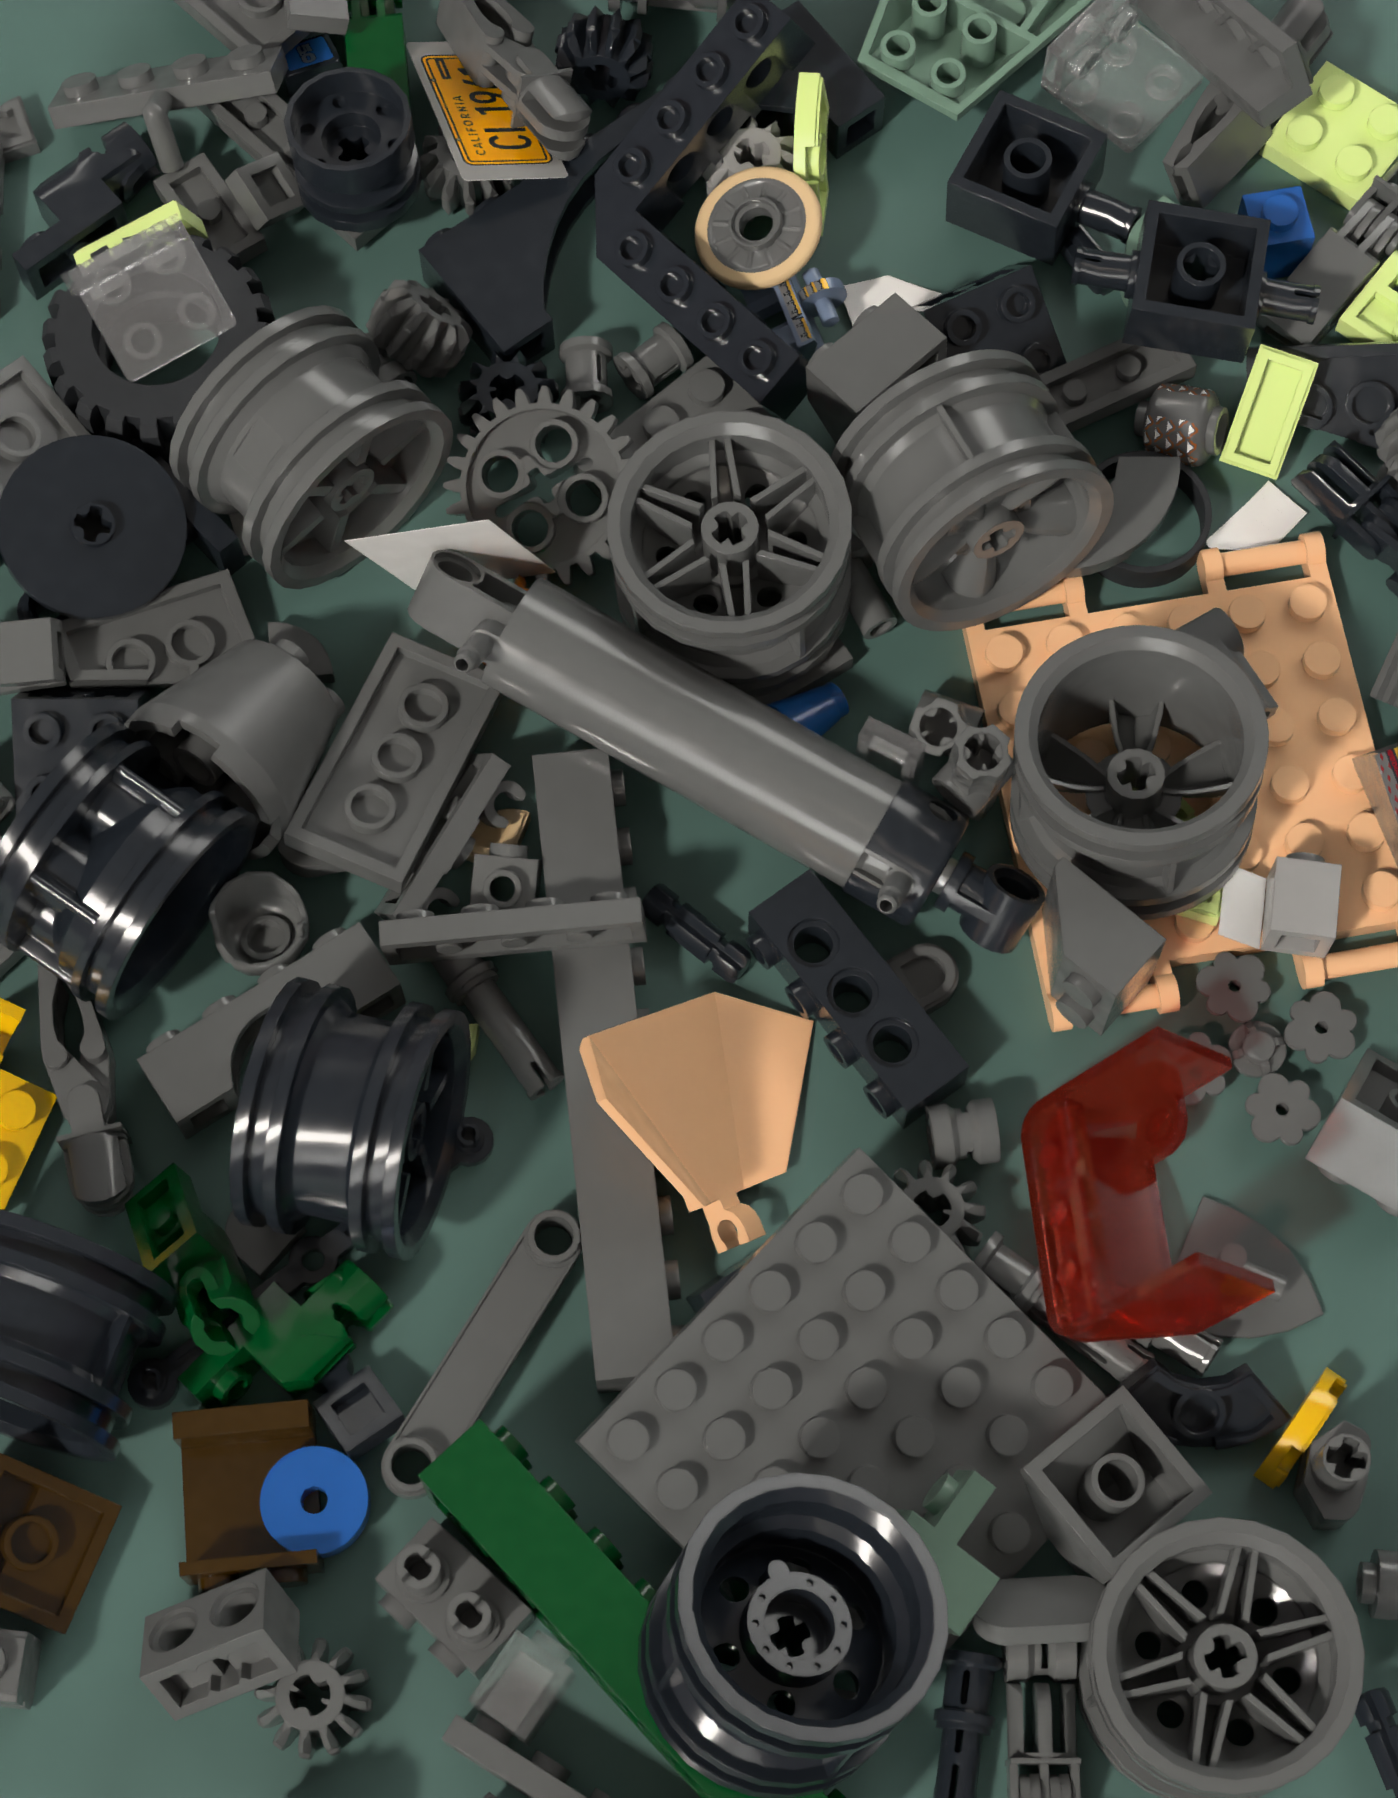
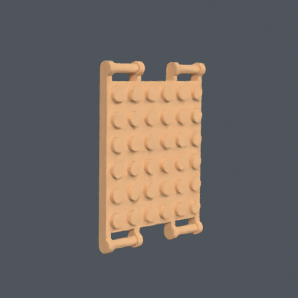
(1309, 780)

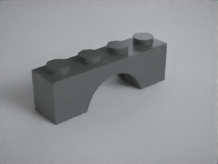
(201, 1066)

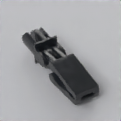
(1346, 491)

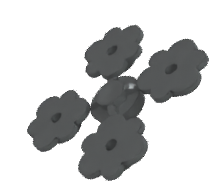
(1260, 1048)

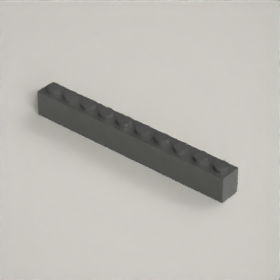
(594, 992)

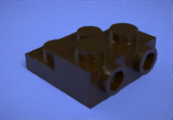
(48, 1543)

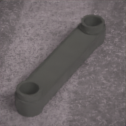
(484, 1348)

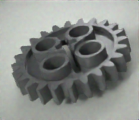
(518, 437)

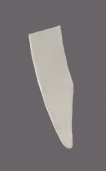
(877, 290)
(1259, 522)

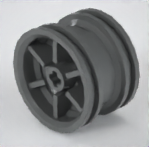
(309, 445)

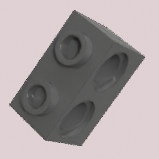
(220, 1644)

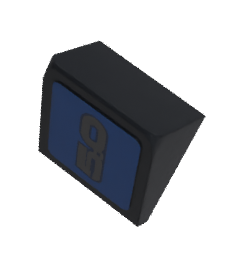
(309, 60)

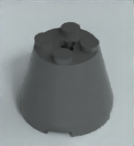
(245, 728)

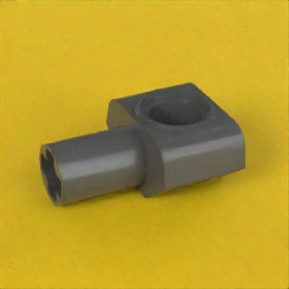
(1333, 1476)

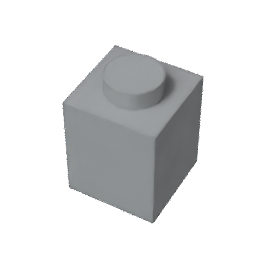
(1301, 905)

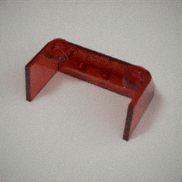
(1100, 1205)

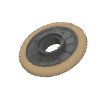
(773, 258)

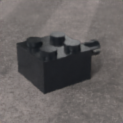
(1033, 180)

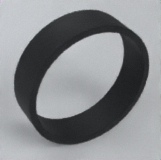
(1160, 575)

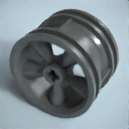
(970, 490)
(1131, 838)

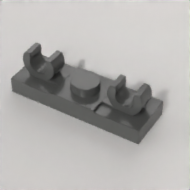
(452, 836)

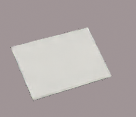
(1243, 908)

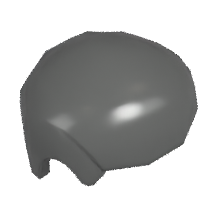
(258, 922)

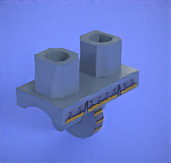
(800, 306)

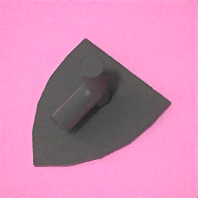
(1251, 1246)

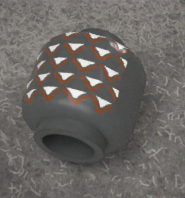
(1183, 423)

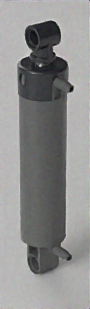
(721, 749)

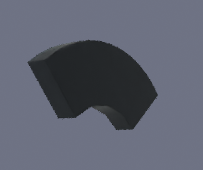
(1206, 1410)

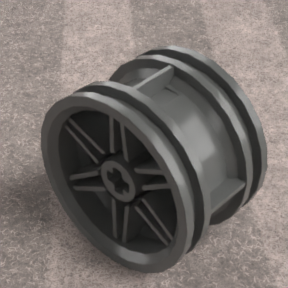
(791, 493)
(1312, 1635)

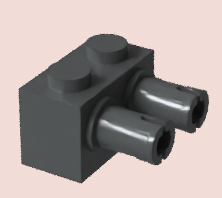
(453, 1600)

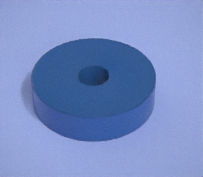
(310, 1471)

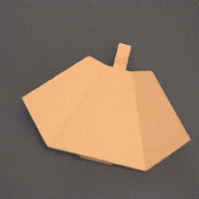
(706, 1099)

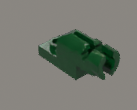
(193, 1258)
(293, 1341)

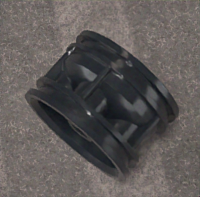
(116, 869)

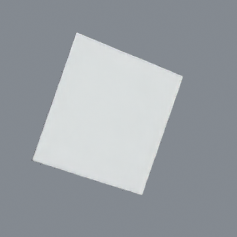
(482, 541)

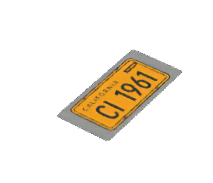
(478, 121)

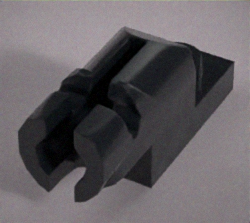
(83, 206)

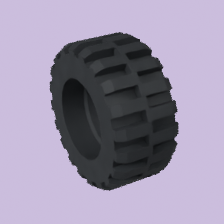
(130, 411)

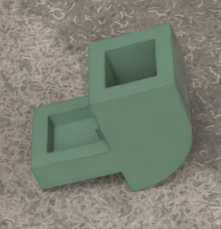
(951, 1509)

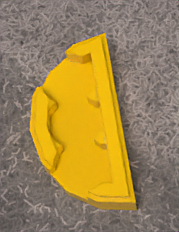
(1301, 1428)

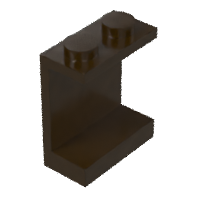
(223, 1474)

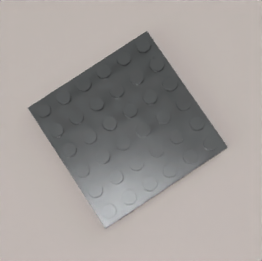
(851, 1356)

